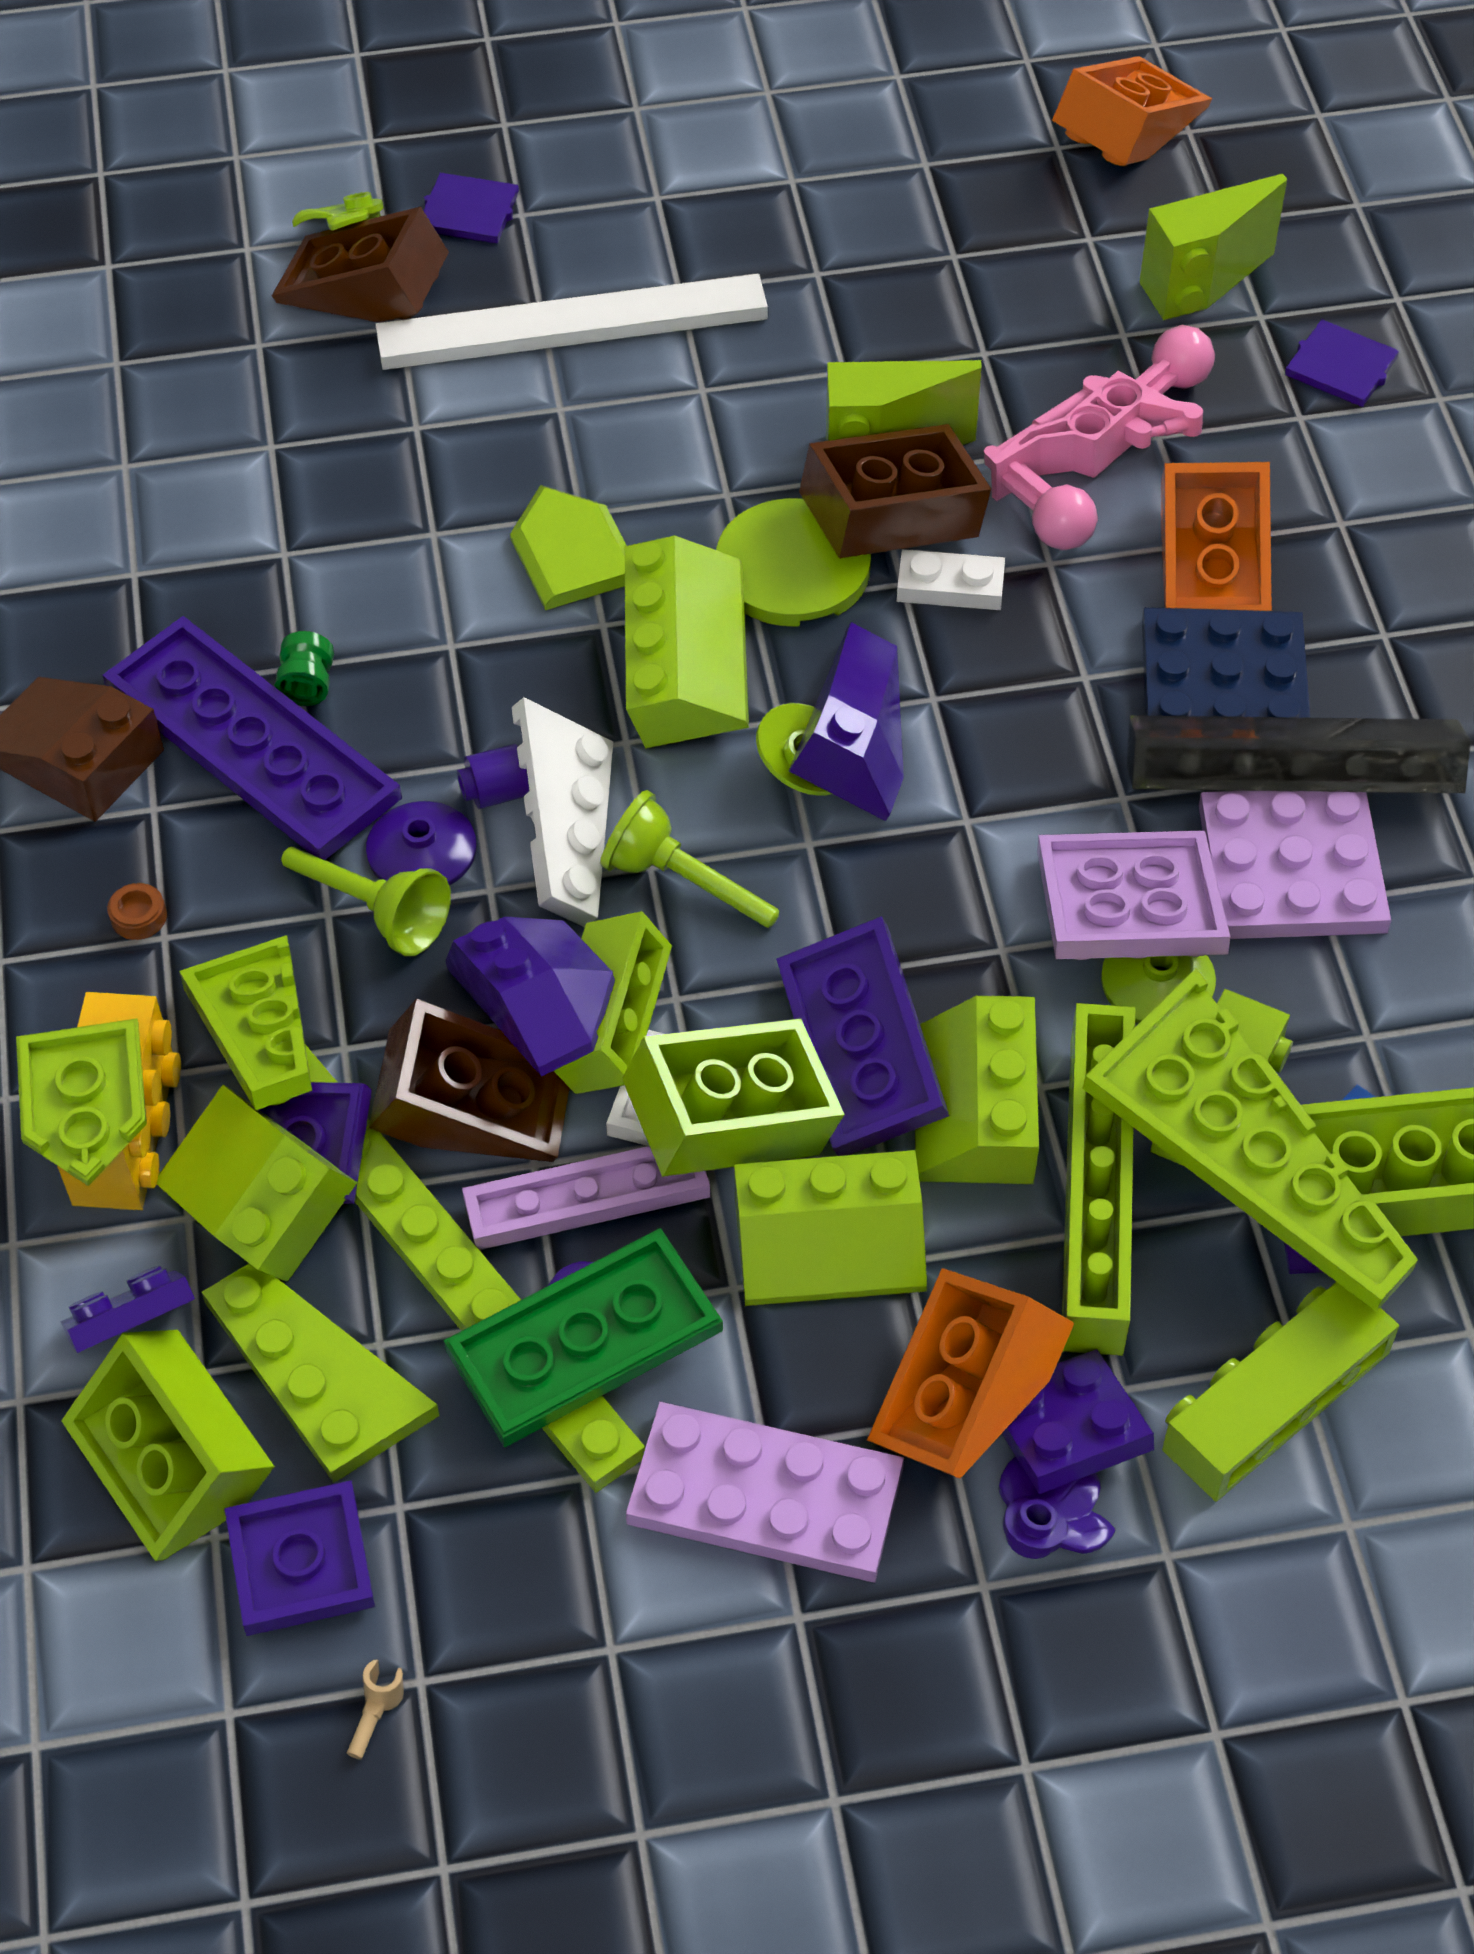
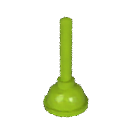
(645, 840)
(405, 907)

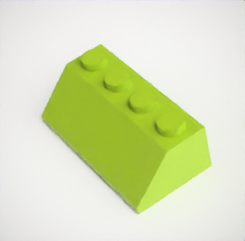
(684, 641)
(1407, 1155)

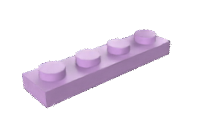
(575, 1197)

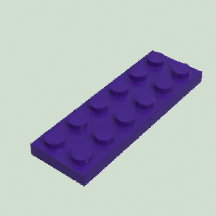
(255, 739)

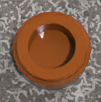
(137, 911)

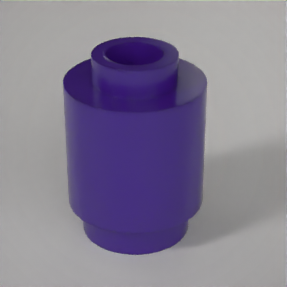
(493, 777)

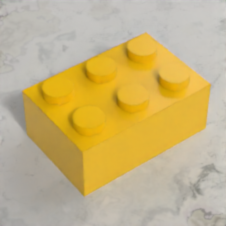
(136, 1167)

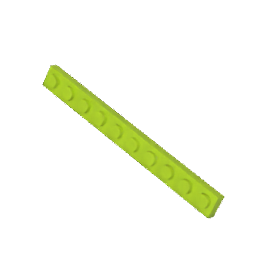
(472, 1290)

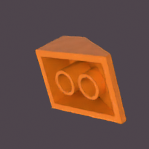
(1127, 108)
(1216, 535)
(968, 1372)

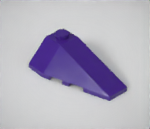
(856, 726)

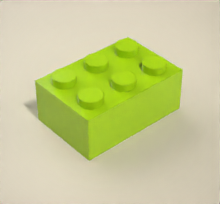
(731, 1096)

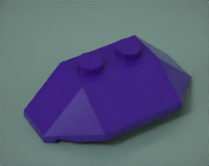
(535, 986)

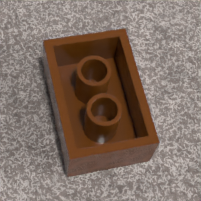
(894, 490)

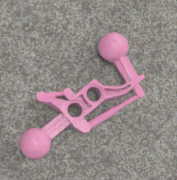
(1094, 430)

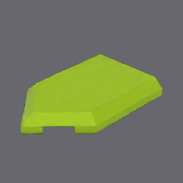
(569, 547)
(81, 1094)

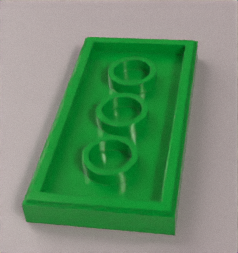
(582, 1336)

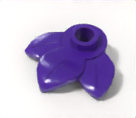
(1053, 1519)

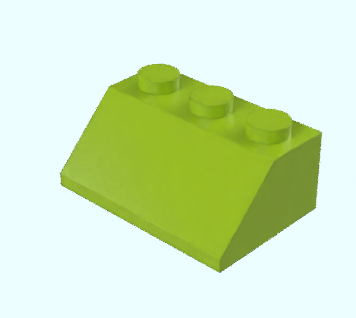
(990, 1089)
(830, 1227)
(165, 1440)

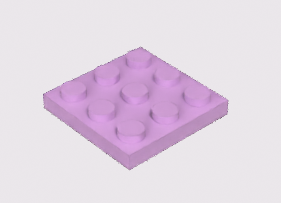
(1295, 863)
(1132, 895)

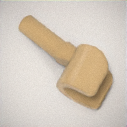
(377, 1700)

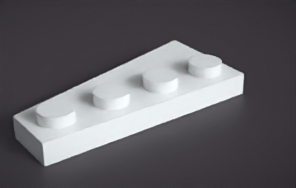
(568, 806)

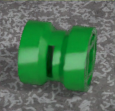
(304, 667)

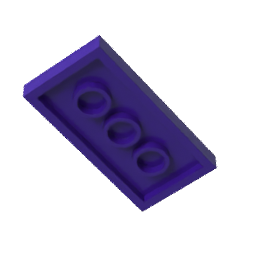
(864, 1035)

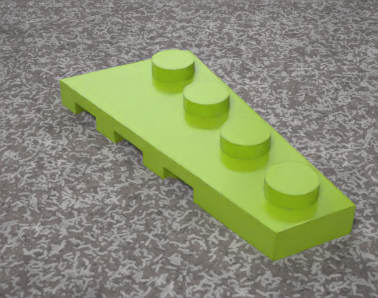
(254, 1019)
(320, 1377)

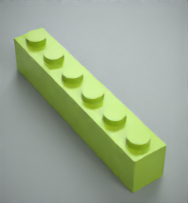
(1097, 1193)

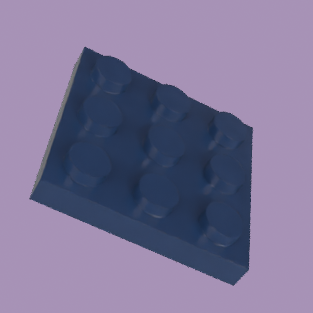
(1224, 663)

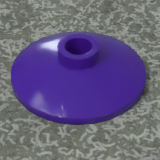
(446, 842)

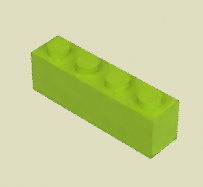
(1276, 1388)

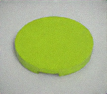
(791, 565)

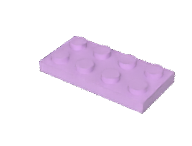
(766, 1491)

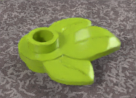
(356, 208)

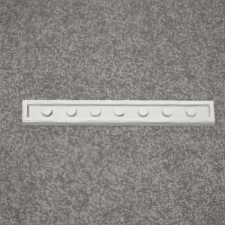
(571, 321)

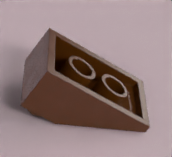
(366, 268)
(78, 742)
(465, 1089)

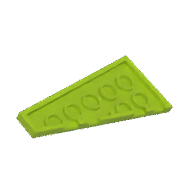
(1238, 1127)

